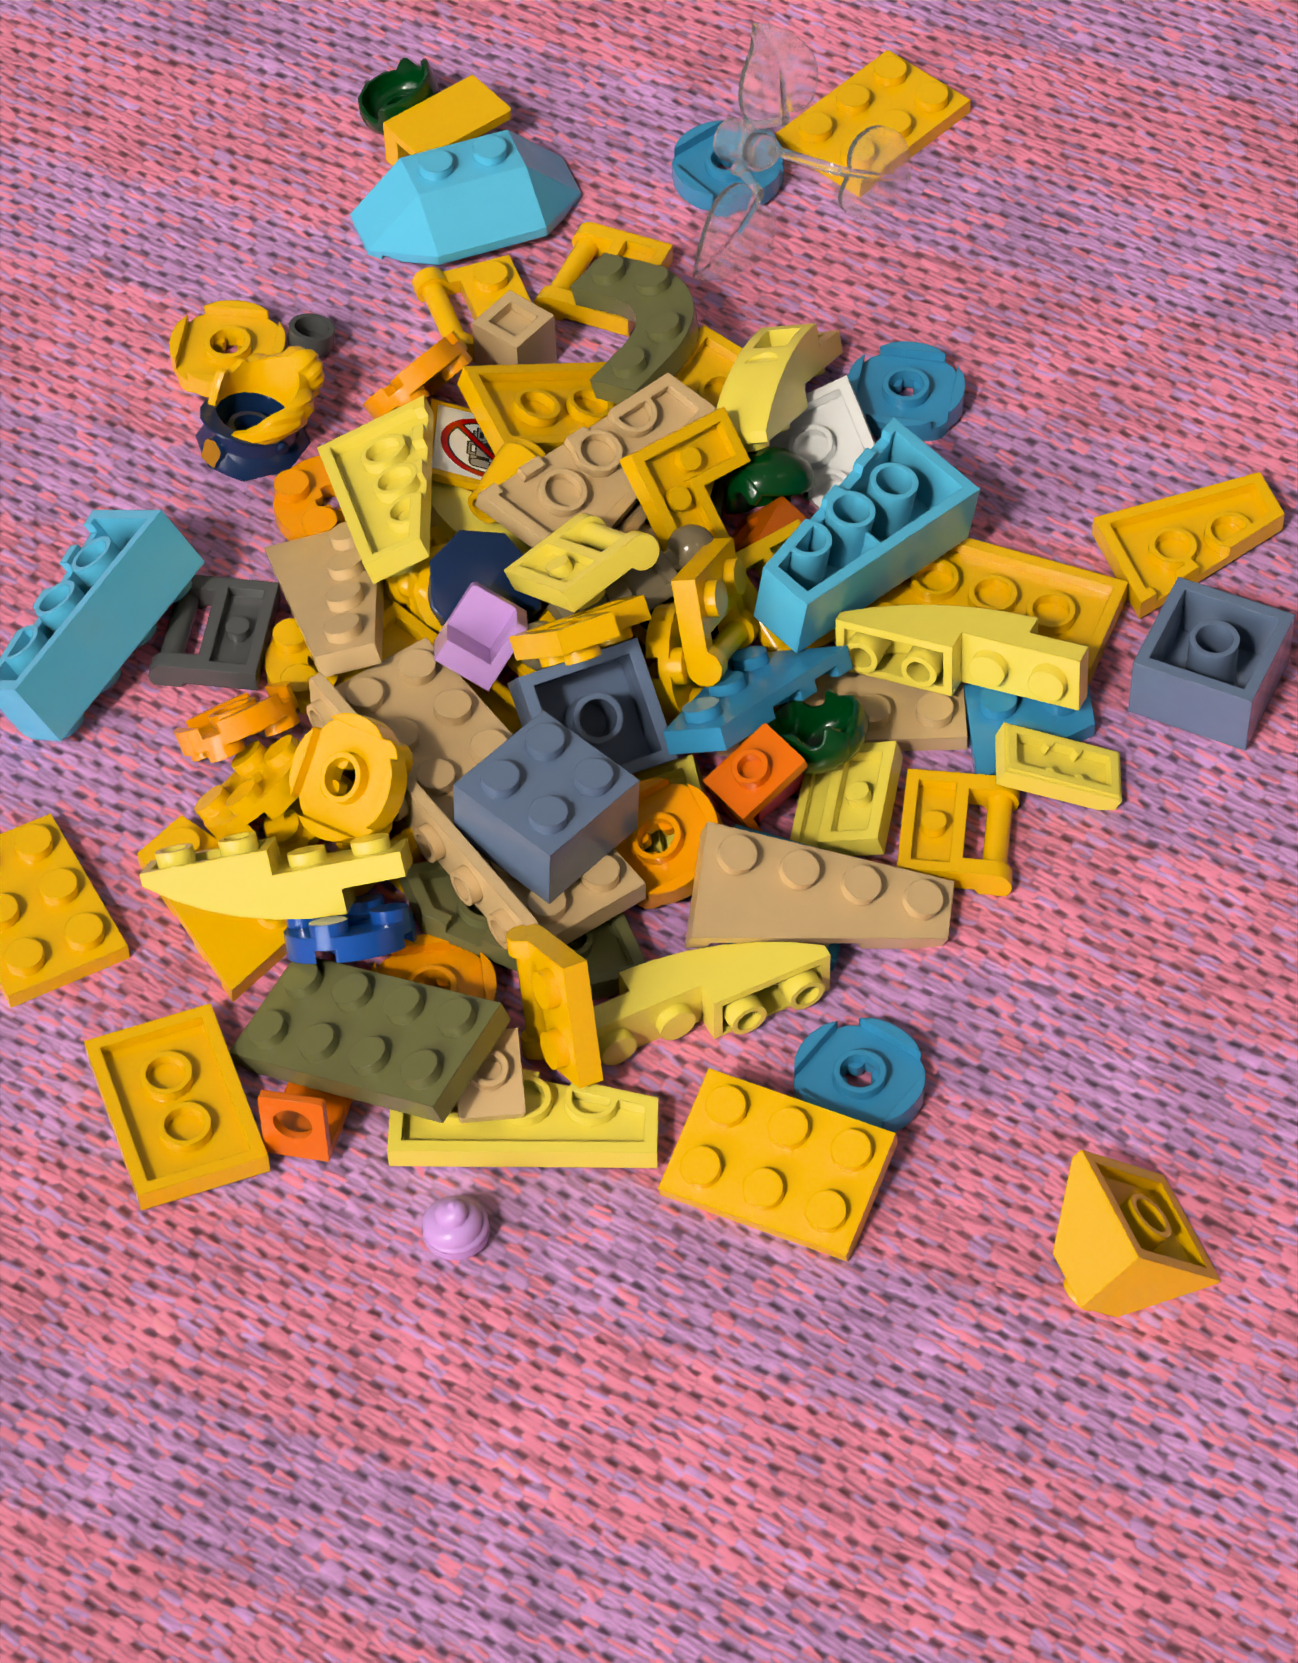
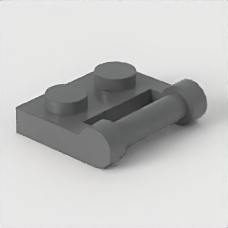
(233, 638)

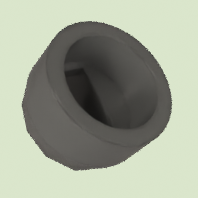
(312, 332)

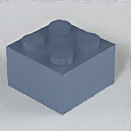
(1211, 663)
(603, 702)
(546, 806)

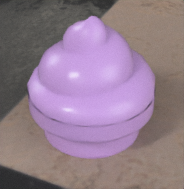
(455, 1227)

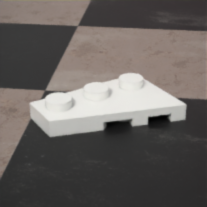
(828, 435)

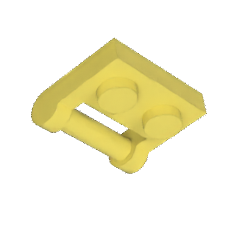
(571, 571)

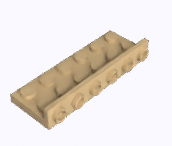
(449, 736)

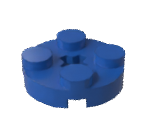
(361, 934)

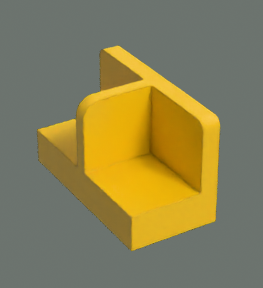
(445, 119)

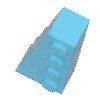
(866, 538)
(93, 619)

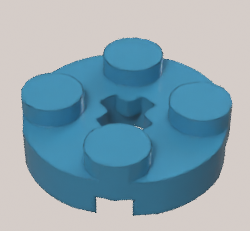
(697, 170)
(935, 386)
(873, 1047)

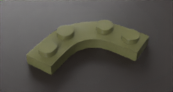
(662, 316)

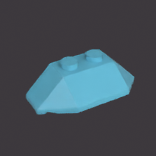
(465, 200)

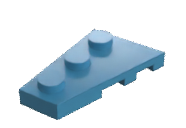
(747, 694)

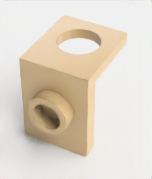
(497, 1086)

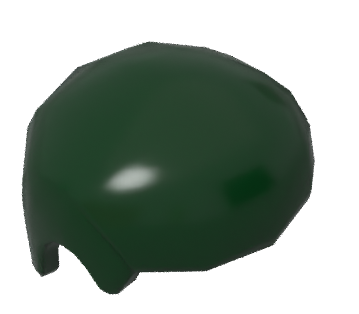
(396, 92)
(765, 478)
(823, 733)

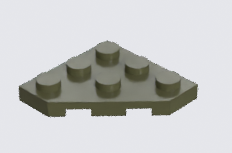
(445, 916)

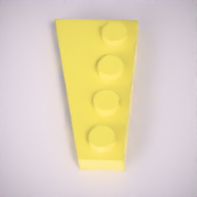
(386, 487)
(560, 1129)

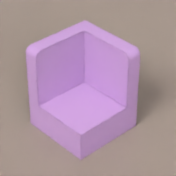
(477, 635)

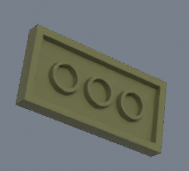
(371, 1037)

